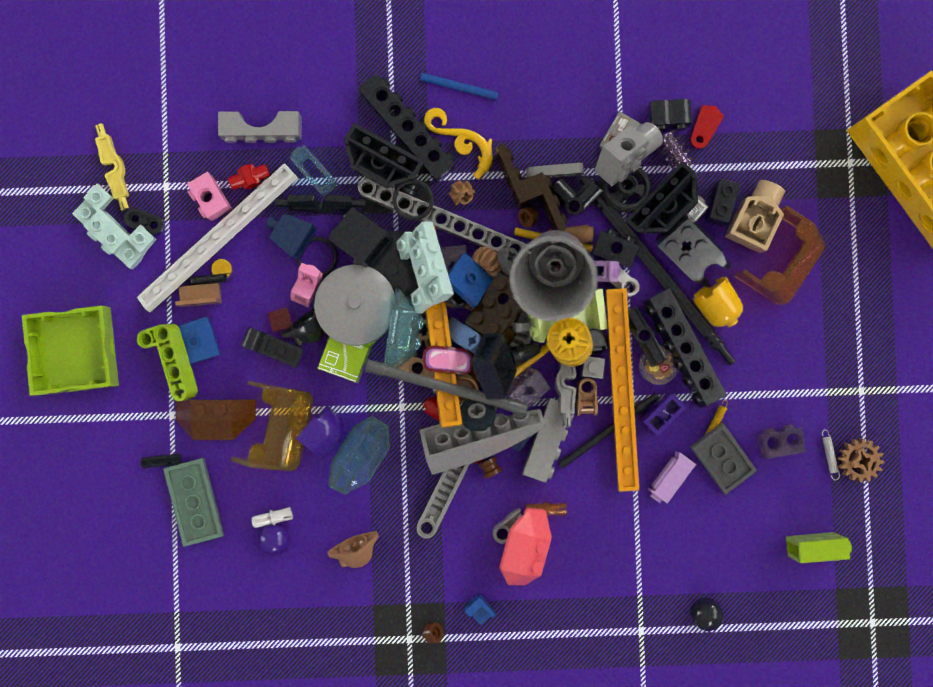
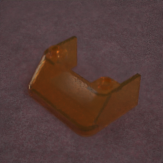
(783, 287)

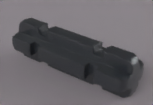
(162, 460)

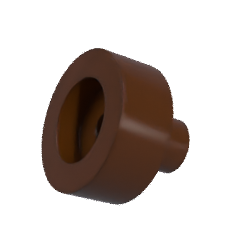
(528, 216)
(433, 633)

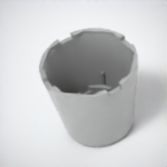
(552, 290)

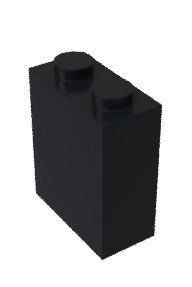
(360, 238)

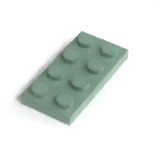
(193, 502)

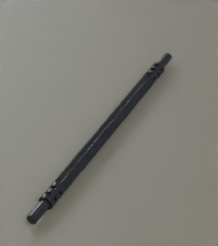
(664, 279)

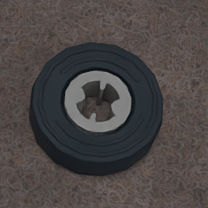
(480, 422)

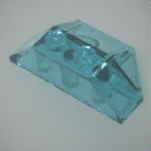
(403, 331)
(359, 455)

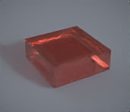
(280, 319)

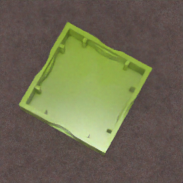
(70, 350)

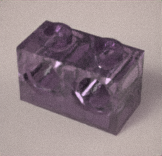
(781, 446)

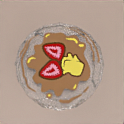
(659, 374)

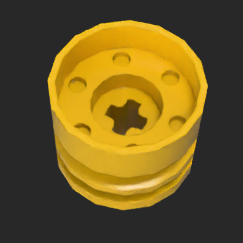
(580, 347)

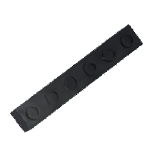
(376, 86)
(694, 353)

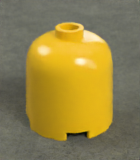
(719, 303)

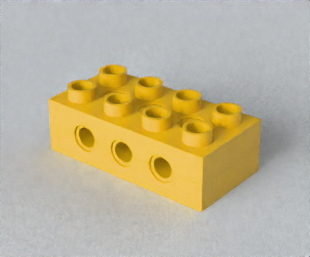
(903, 160)

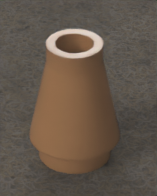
(582, 232)

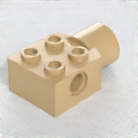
(757, 217)

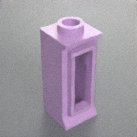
(611, 271)
(671, 477)

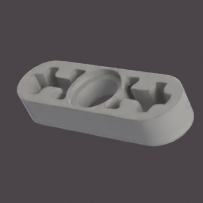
(557, 171)

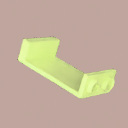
(592, 316)

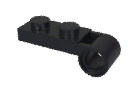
(272, 347)

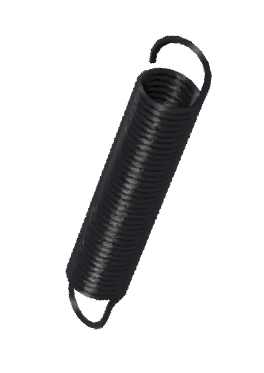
(209, 279)

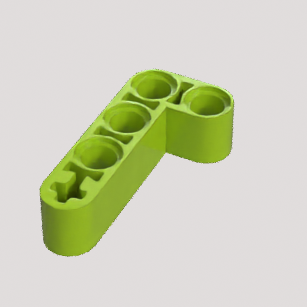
(181, 384)

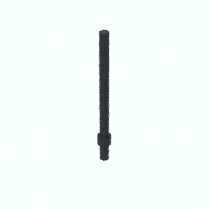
(640, 407)

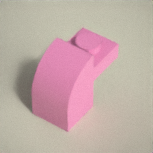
(306, 285)

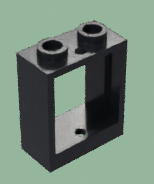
(494, 366)

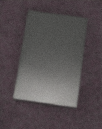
(723, 458)

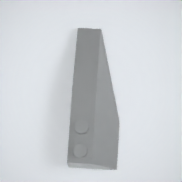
(459, 446)

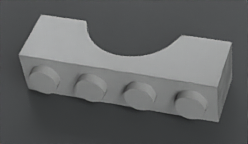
(285, 127)

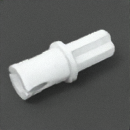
(272, 517)

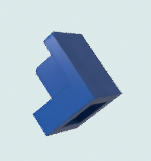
(480, 609)

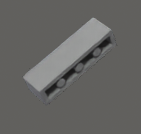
(546, 444)

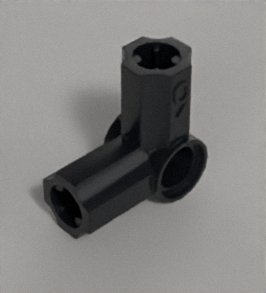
(584, 196)

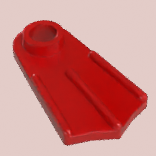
(706, 125)

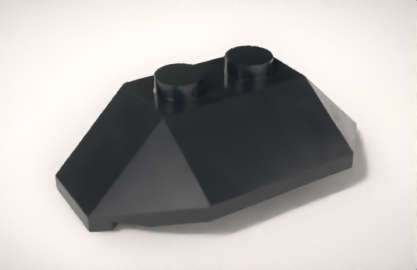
(379, 158)
(667, 203)

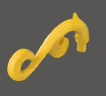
(463, 134)

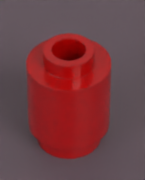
(432, 407)

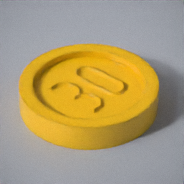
(221, 266)

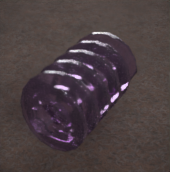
(675, 150)

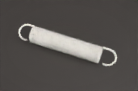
(830, 454)

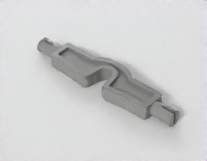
(566, 393)

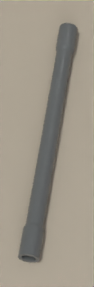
(385, 370)

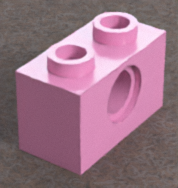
(217, 205)

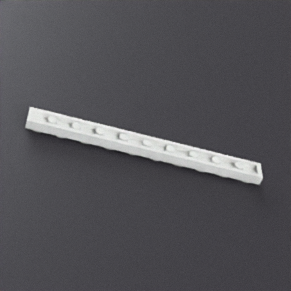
(217, 238)

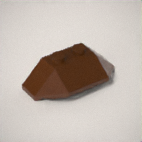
(215, 418)

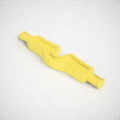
(116, 176)

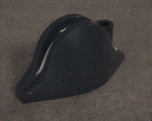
(304, 329)

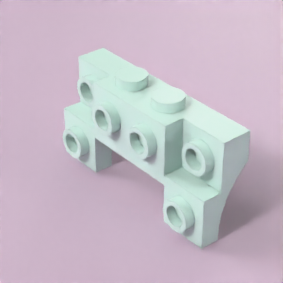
(105, 229)
(428, 266)

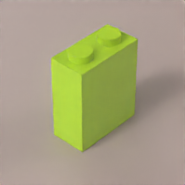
(818, 547)

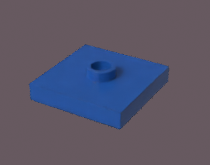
(469, 280)
(199, 340)

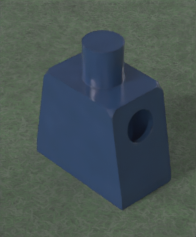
(291, 234)

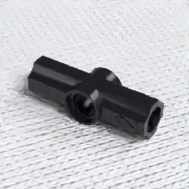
(650, 348)

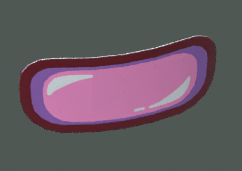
(447, 360)

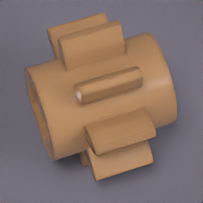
(461, 192)

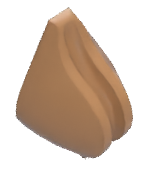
(355, 550)

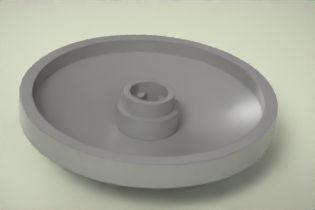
(354, 305)

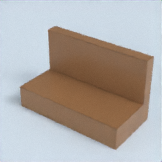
(199, 295)

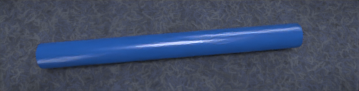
(459, 86)

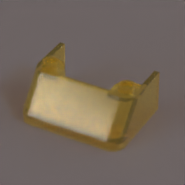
(287, 420)

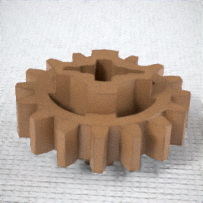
(867, 466)

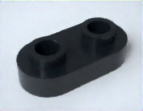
(145, 219)

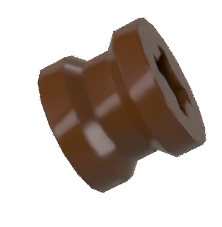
(490, 467)

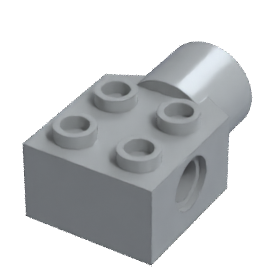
(627, 151)

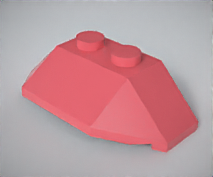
(526, 548)

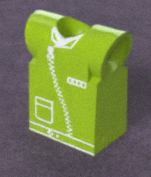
(345, 360)

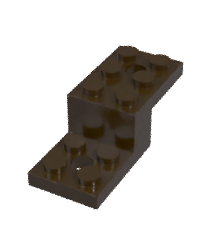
(530, 189)
(493, 317)

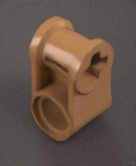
(586, 398)

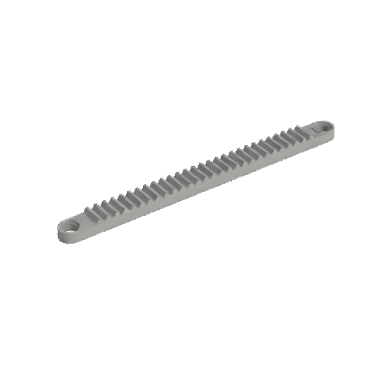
(452, 478)

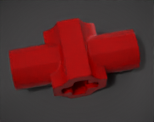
(248, 176)

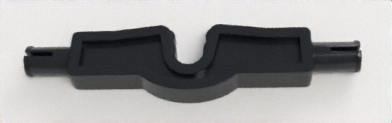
(330, 204)

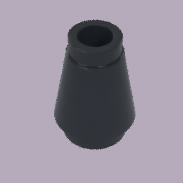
(525, 352)

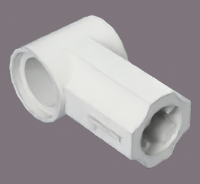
(625, 278)

